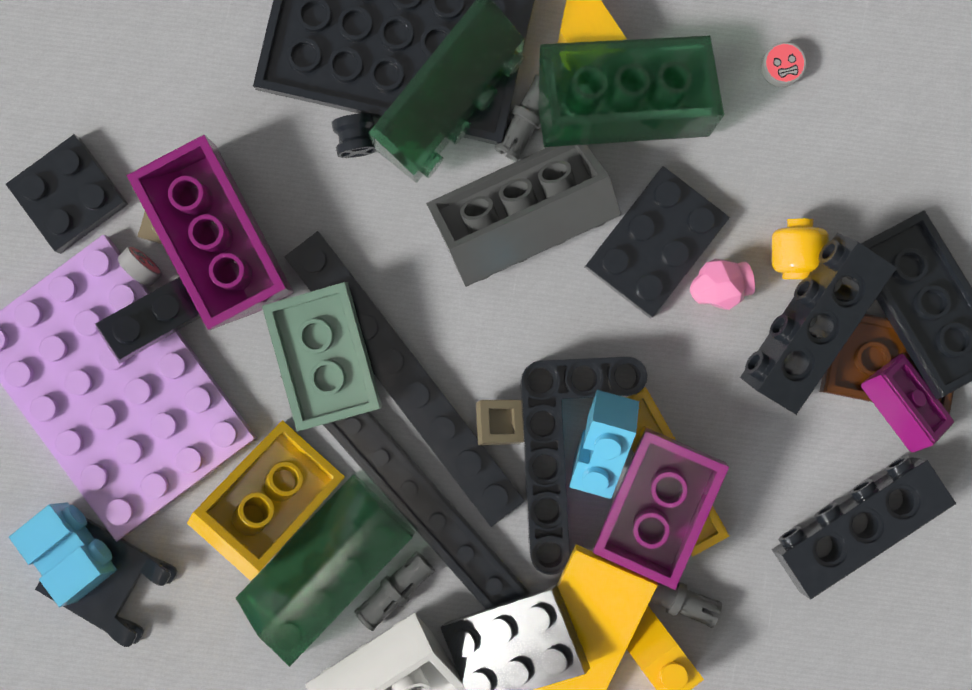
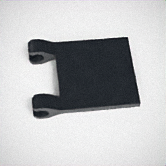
(107, 599)

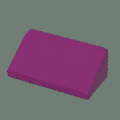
(907, 404)

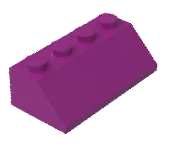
(209, 233)

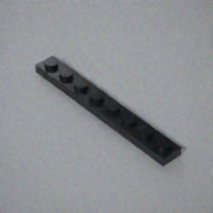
(413, 387)

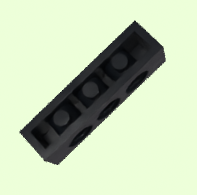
(838, 316)
(922, 501)

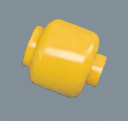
(797, 248)

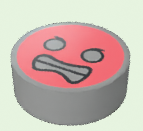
(783, 64)
(139, 266)

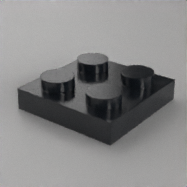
(66, 194)

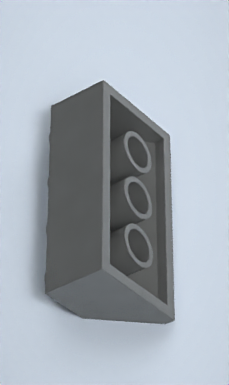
(523, 210)

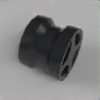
(354, 135)

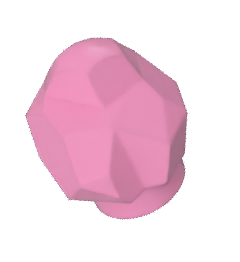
(723, 283)

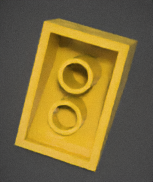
(265, 500)

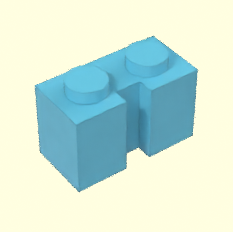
(604, 444)
(63, 552)

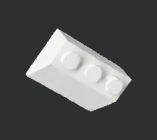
(396, 660)

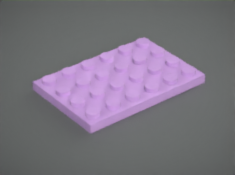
(123, 430)

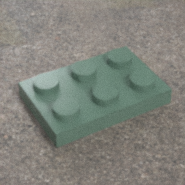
(322, 356)

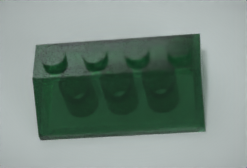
(449, 90)
(628, 91)
(323, 569)

